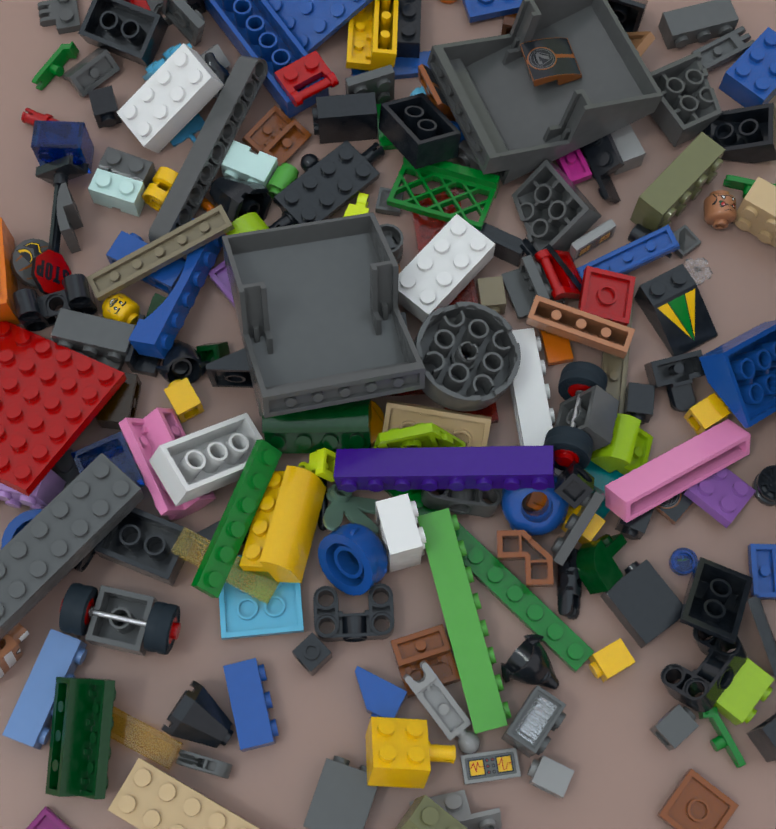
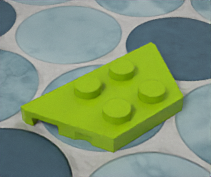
(417, 437)

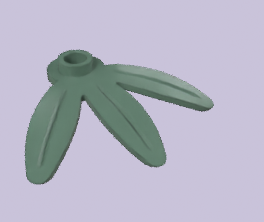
(351, 506)

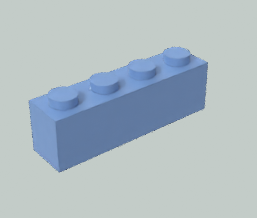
(34, 709)

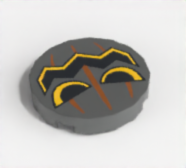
(22, 260)

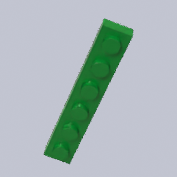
(236, 519)

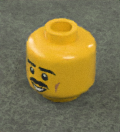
(121, 308)

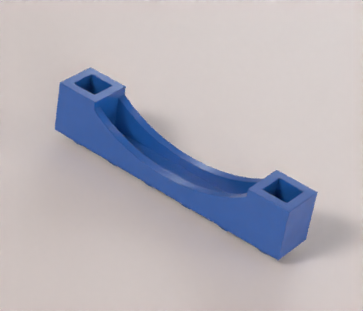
(157, 332)

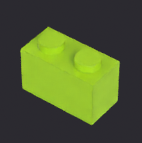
(744, 692)

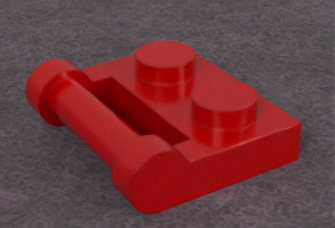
(303, 73)
(559, 281)

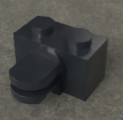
(677, 376)

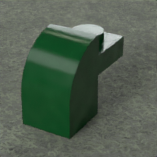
(596, 565)

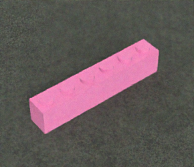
(677, 470)

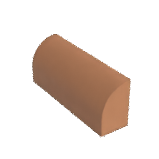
(580, 326)

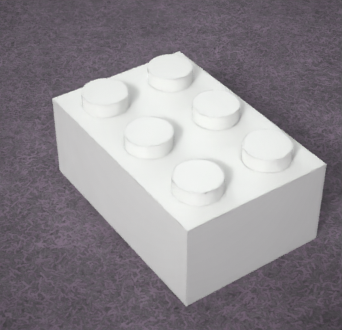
(399, 531)

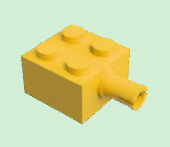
(401, 753)

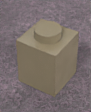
(491, 293)

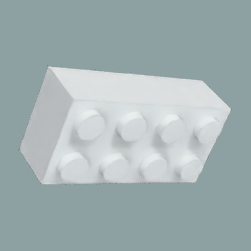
(170, 98)
(443, 268)
(205, 458)

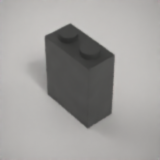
(340, 797)

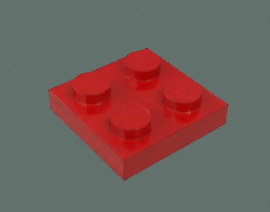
(607, 294)

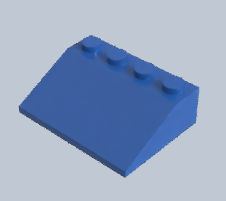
(745, 373)

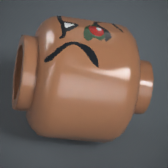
(720, 209)

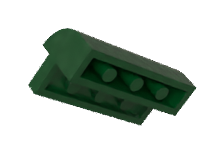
(325, 427)
(80, 737)

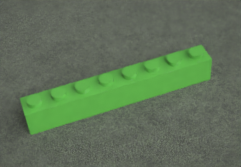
(462, 621)

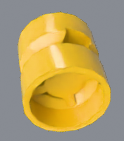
(159, 189)

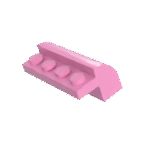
(144, 439)

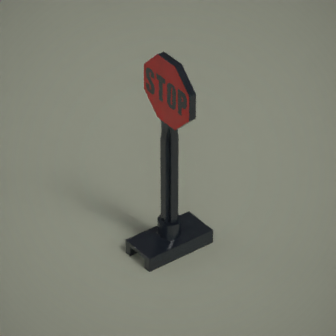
(49, 266)

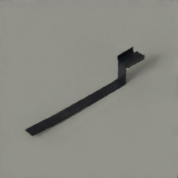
(529, 249)

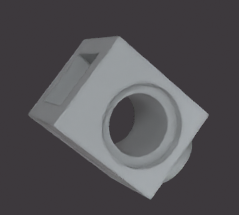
(550, 776)

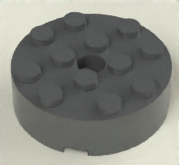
(481, 336)

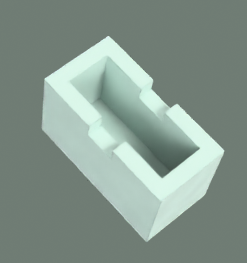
(248, 166)
(117, 191)

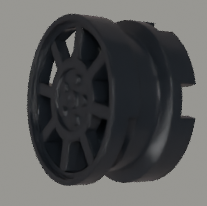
(766, 486)

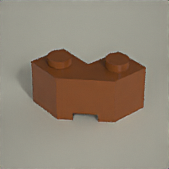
(521, 546)

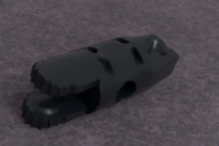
(569, 587)

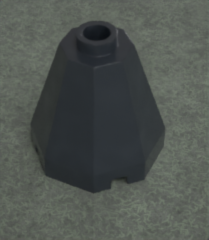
(240, 197)
(199, 719)

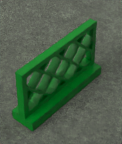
(449, 176)

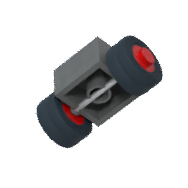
(584, 418)
(120, 619)

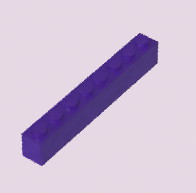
(445, 468)

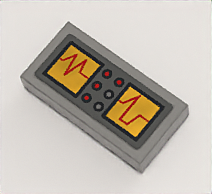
(592, 239)
(490, 766)

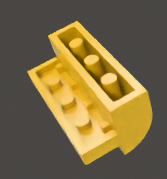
(373, 36)
(284, 525)

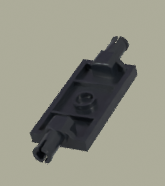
(328, 185)

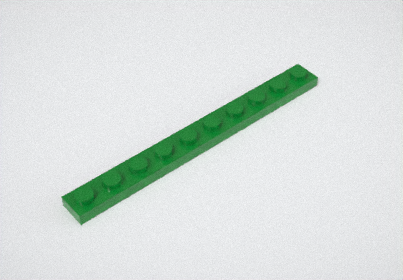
(515, 595)

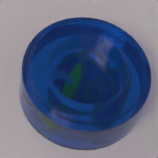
(683, 561)

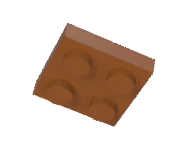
(697, 805)

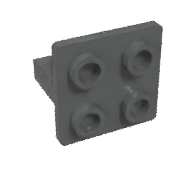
(525, 284)

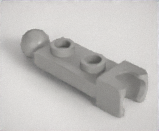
(443, 708)

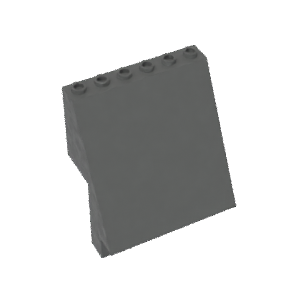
(521, 125)
(320, 314)

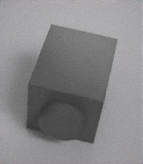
(675, 726)

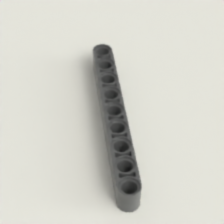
(210, 146)

